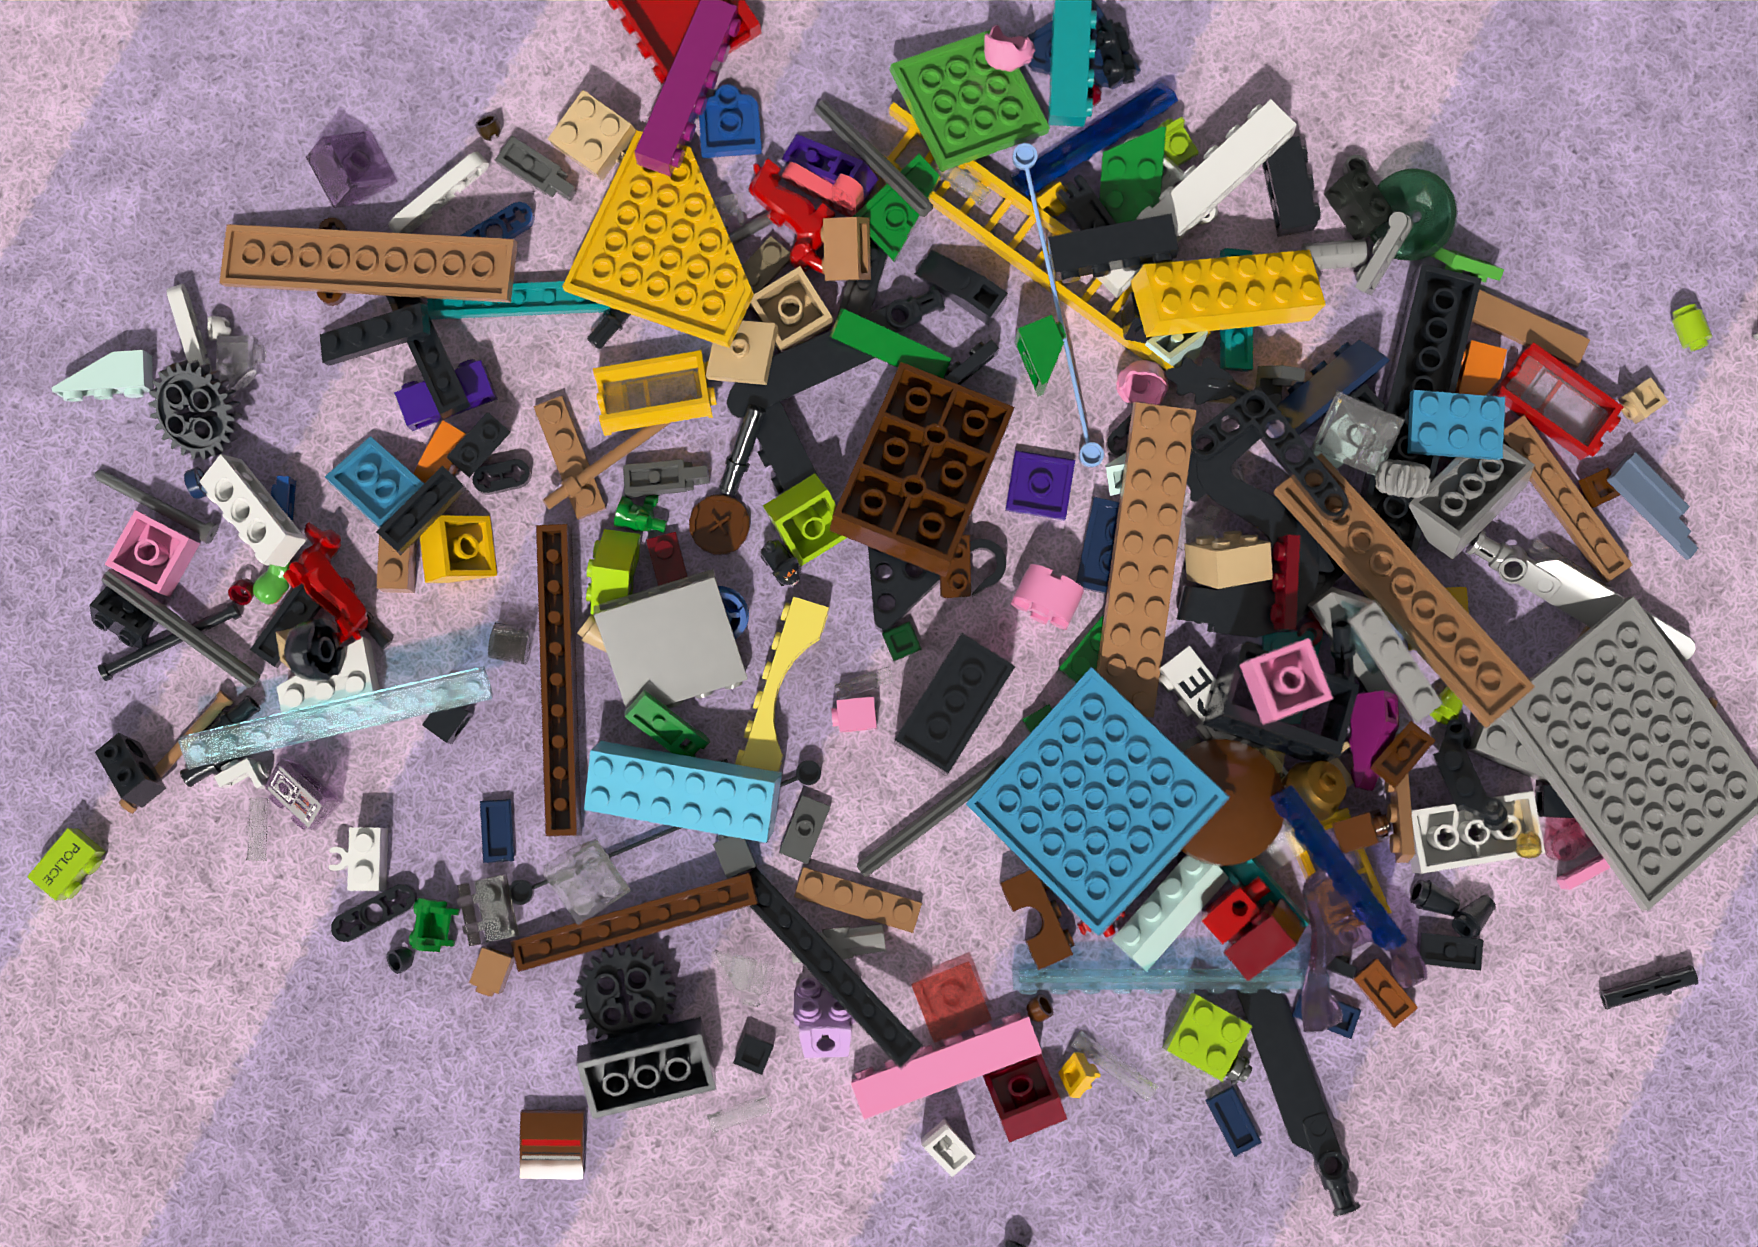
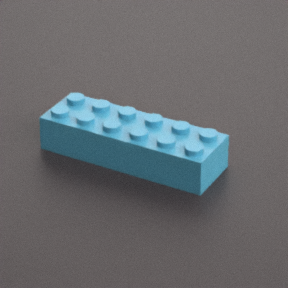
(682, 791)

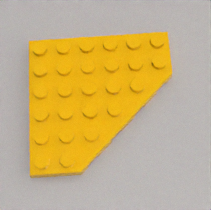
(663, 253)

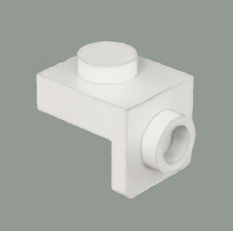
(237, 771)

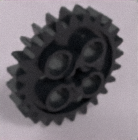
(195, 397)
(652, 990)

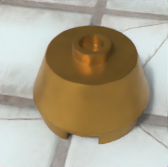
(1318, 785)

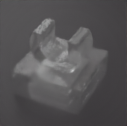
(731, 206)

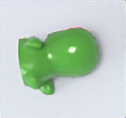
(271, 585)

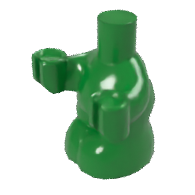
(639, 517)

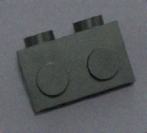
(1358, 203)

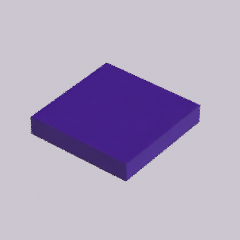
(1040, 485)

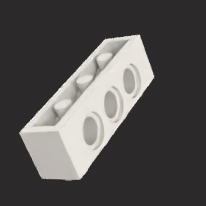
(252, 511)

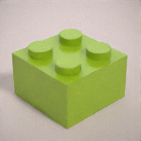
(804, 519)
(1207, 1036)

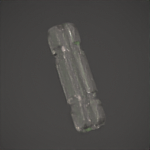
(864, 683)

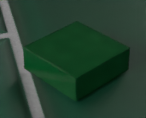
(901, 641)

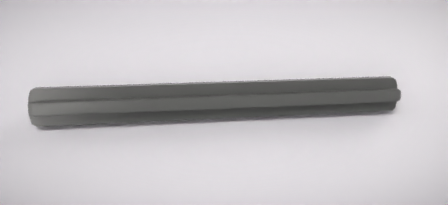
(874, 158)
(181, 628)
(927, 819)

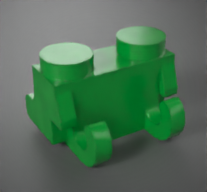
(431, 925)

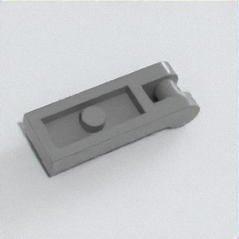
(1384, 253)

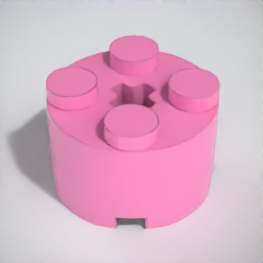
(1048, 596)

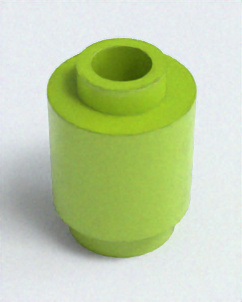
(1691, 327)

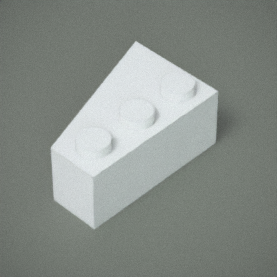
(356, 678)

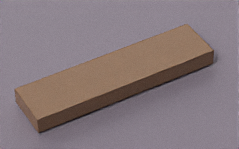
(1529, 328)

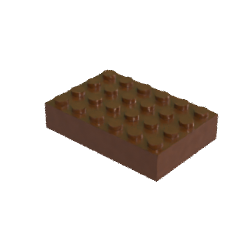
(921, 469)

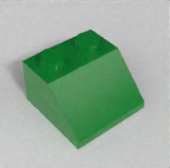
(1040, 349)

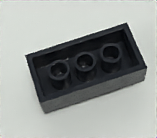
(646, 1067)

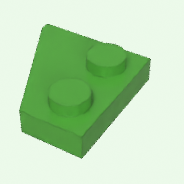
(1458, 262)

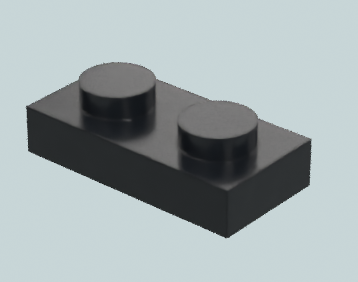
(979, 356)
(1450, 951)

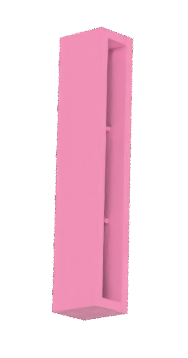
(946, 1066)

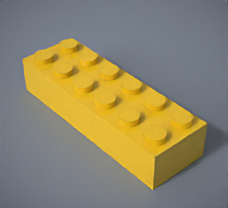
(1227, 292)

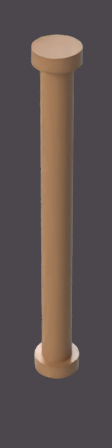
(175, 752)

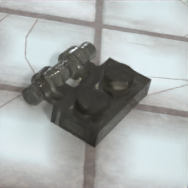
(495, 909)

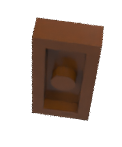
(1402, 754)

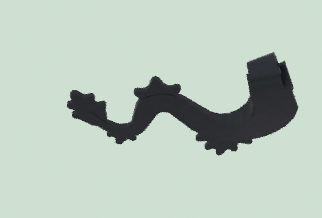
(1245, 607)

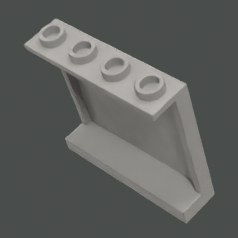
(671, 641)

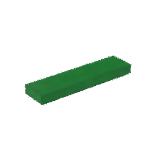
(886, 344)

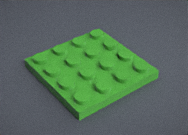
(965, 103)

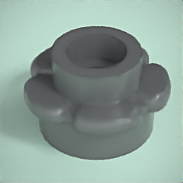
(1239, 1070)

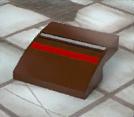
(552, 1144)

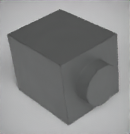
(734, 855)

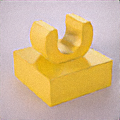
(1047, 198)
(1078, 1074)

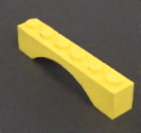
(801, 630)

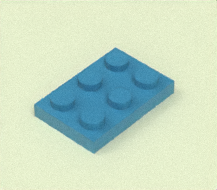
(1456, 425)
(374, 481)

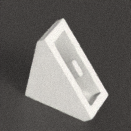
(947, 1148)

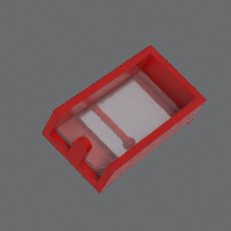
(1559, 402)

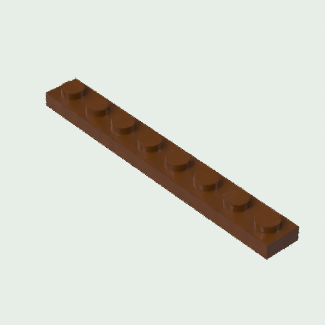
(634, 922)

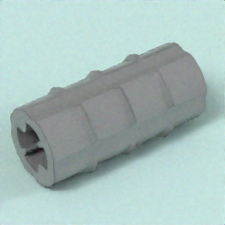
(1337, 253)

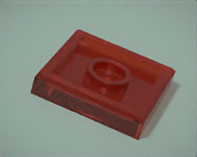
(951, 1001)

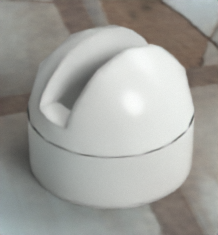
(217, 327)

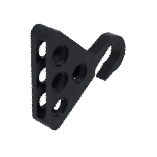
(909, 590)

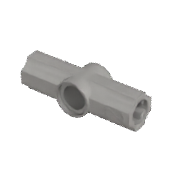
(853, 941)

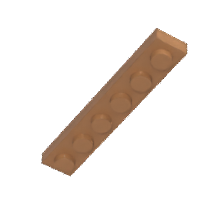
(1567, 502)

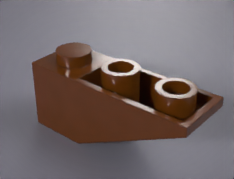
(1362, 831)

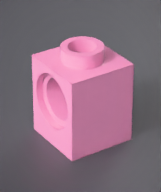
(854, 714)

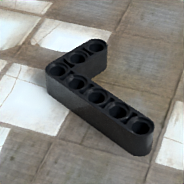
(1277, 446)

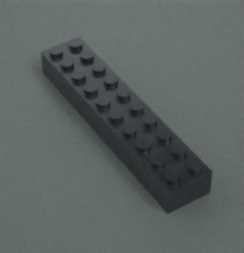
(1424, 359)

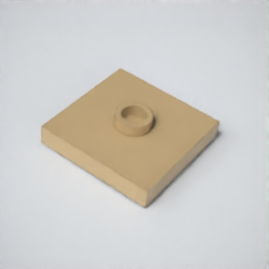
(748, 356)

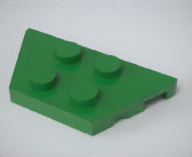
(1133, 175)

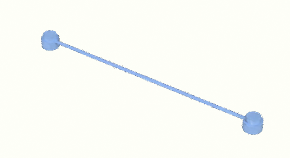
(1024, 158)

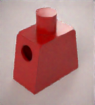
(1224, 918)

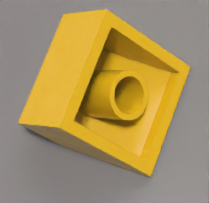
(458, 549)

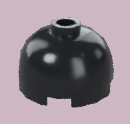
(314, 650)

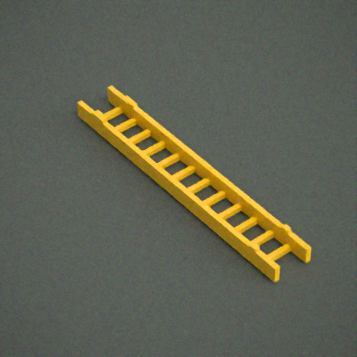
(1008, 251)

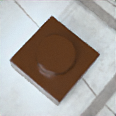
(1597, 488)

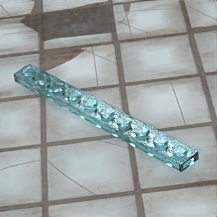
(336, 717)
(1155, 980)

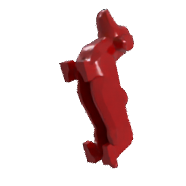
(794, 212)
(326, 585)

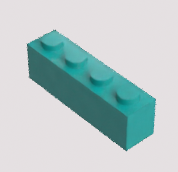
(1070, 63)

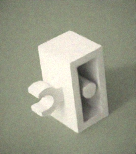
(364, 859)

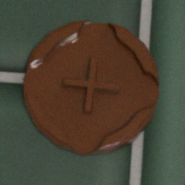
(719, 524)

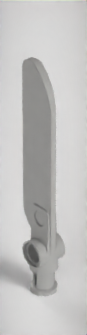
(1566, 588)

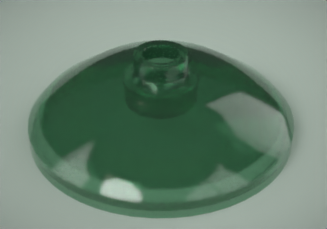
(1430, 195)

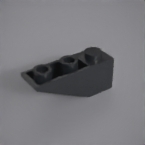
(963, 286)

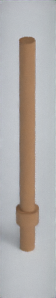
(572, 485)

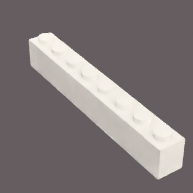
(1215, 177)

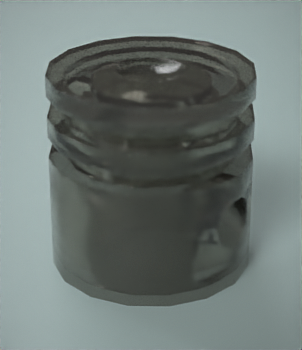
(510, 644)

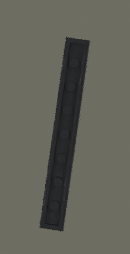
(834, 973)

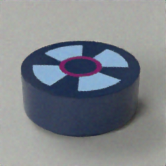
(192, 483)

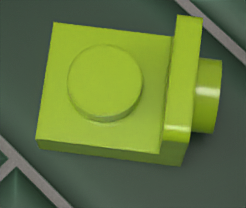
(1178, 144)

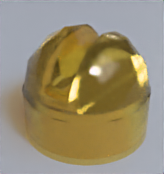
(1523, 844)

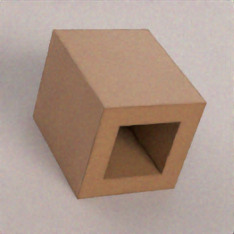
(491, 971)

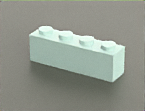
(1169, 910)

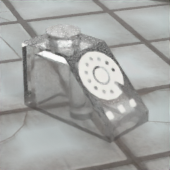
(239, 360)

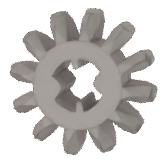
(1403, 478)

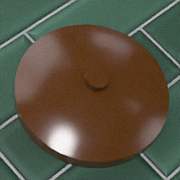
(1248, 818)

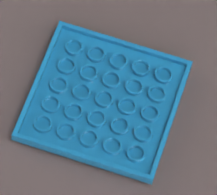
(1097, 801)

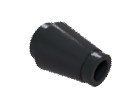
(1433, 898)
(1472, 918)

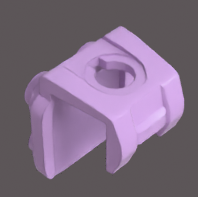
(820, 1014)

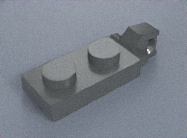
(534, 169)
(663, 477)

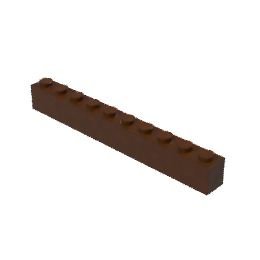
(558, 680)

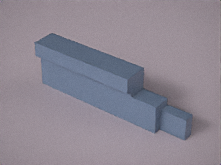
(1654, 501)

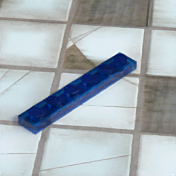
(1096, 137)
(1333, 861)

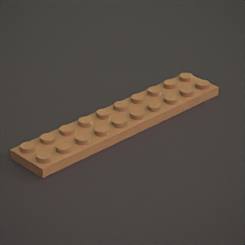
(369, 263)
(1145, 551)
(1411, 598)

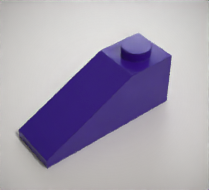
(829, 162)

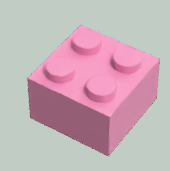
(152, 553)
(1286, 681)

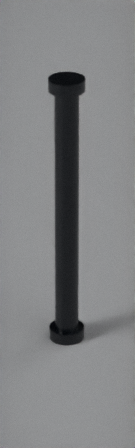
(107, 670)

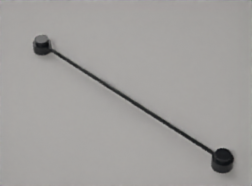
(523, 891)

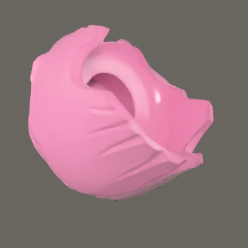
(1007, 52)
(1142, 383)

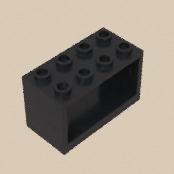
(954, 704)
(1277, 734)

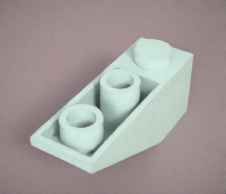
(115, 373)

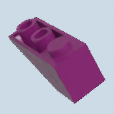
(1373, 730)

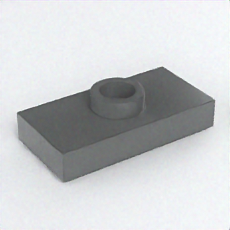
(804, 829)

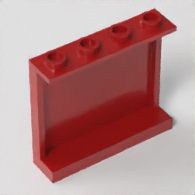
(664, 23)

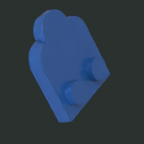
(730, 124)

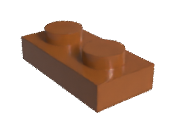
(1384, 993)

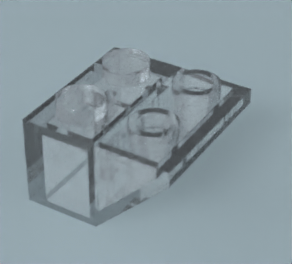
(585, 880)

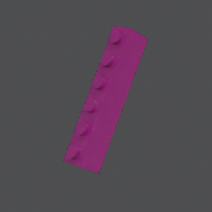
(687, 86)

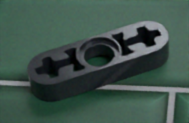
(349, 916)

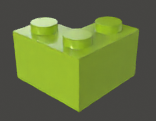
(612, 567)

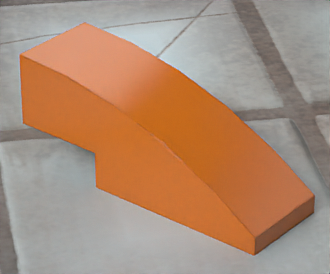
(436, 453)

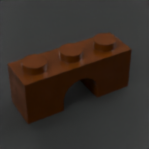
(1051, 942)

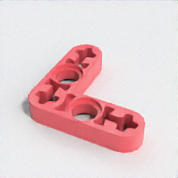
(843, 196)

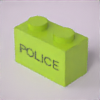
(67, 865)

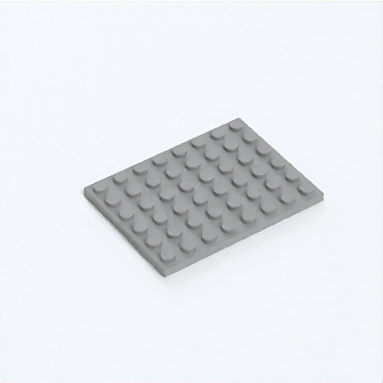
(1636, 753)

